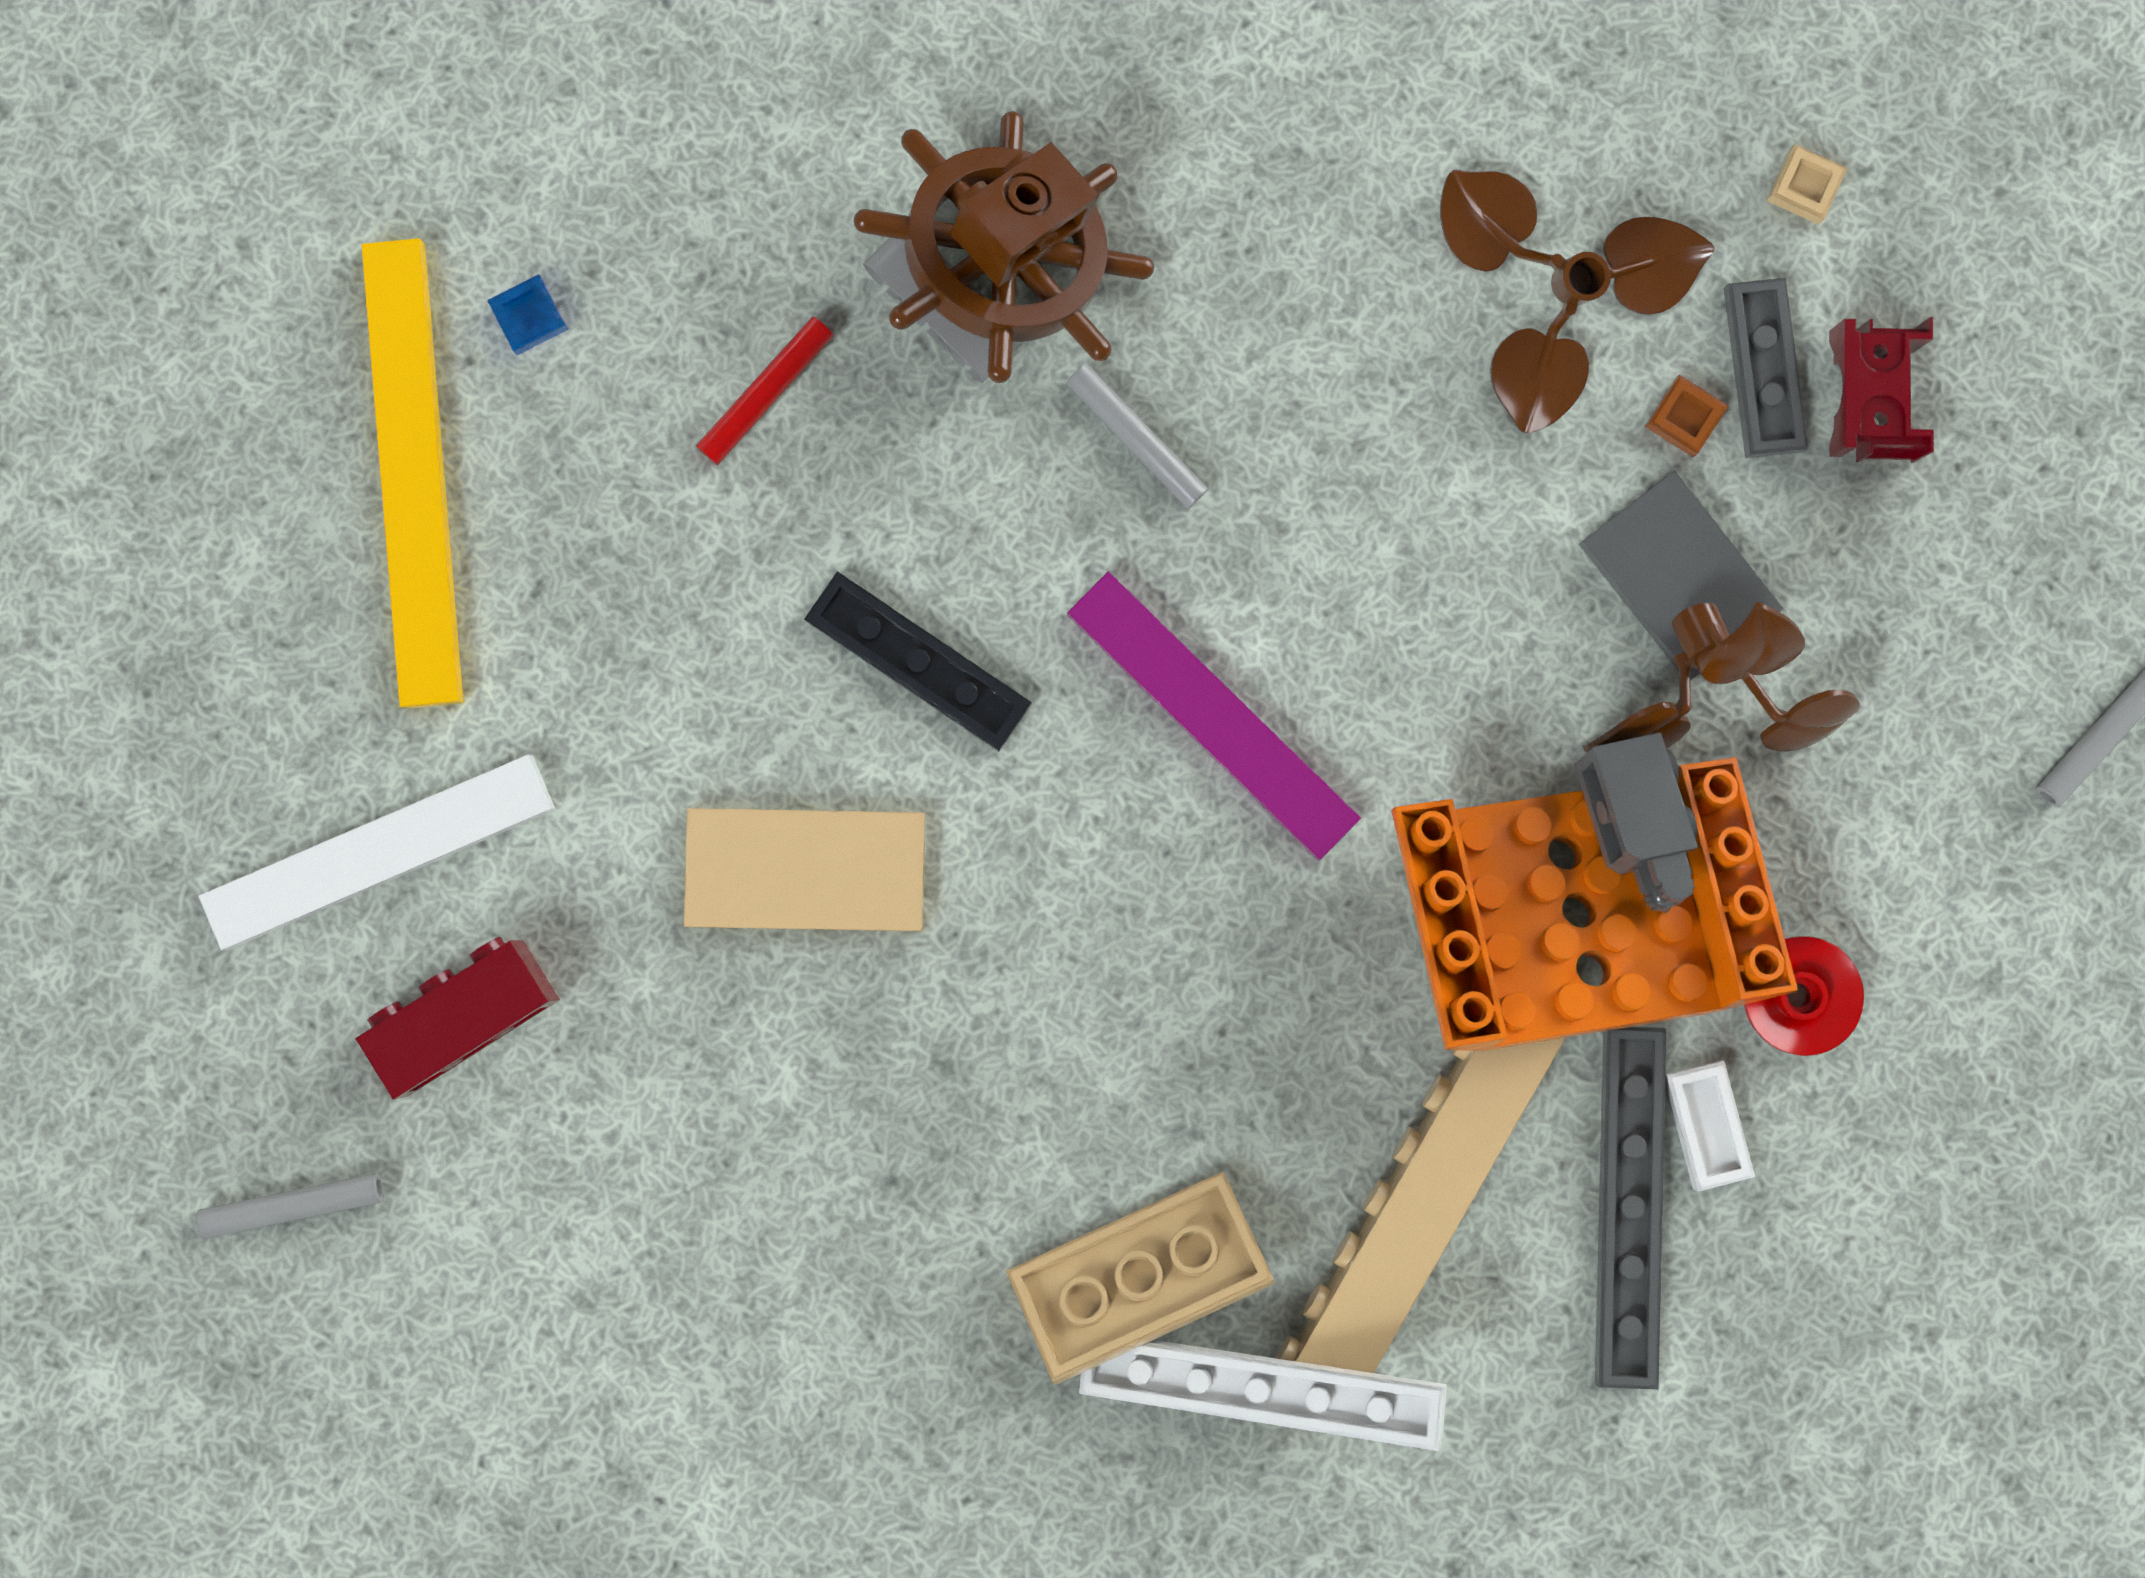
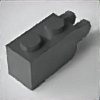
(1641, 816)

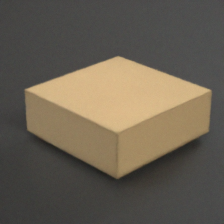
(1806, 184)

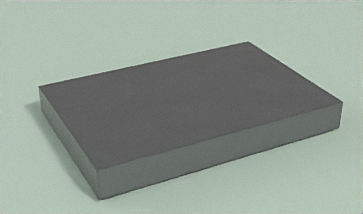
(1671, 556)

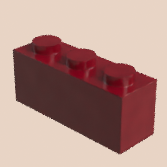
(456, 1016)

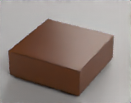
(1686, 416)

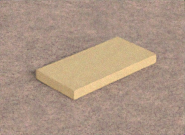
(804, 869)
(1139, 1278)

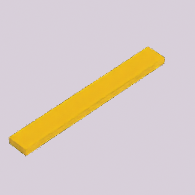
(412, 474)

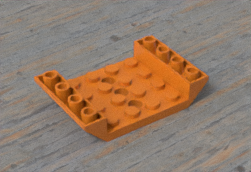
(1508, 956)

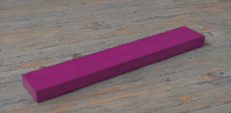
(1213, 716)

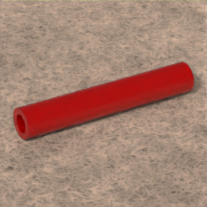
(765, 390)

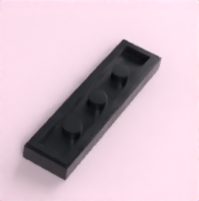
(918, 661)

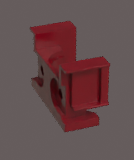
(1877, 390)

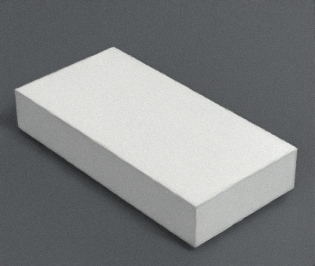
(1708, 1125)

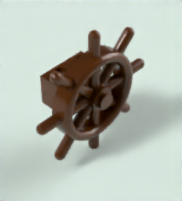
(1010, 217)

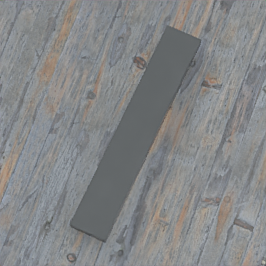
(1630, 1208)

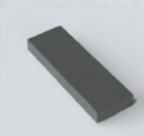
(1765, 368)

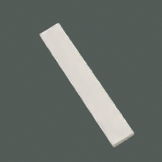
(376, 852)
(1275, 1392)

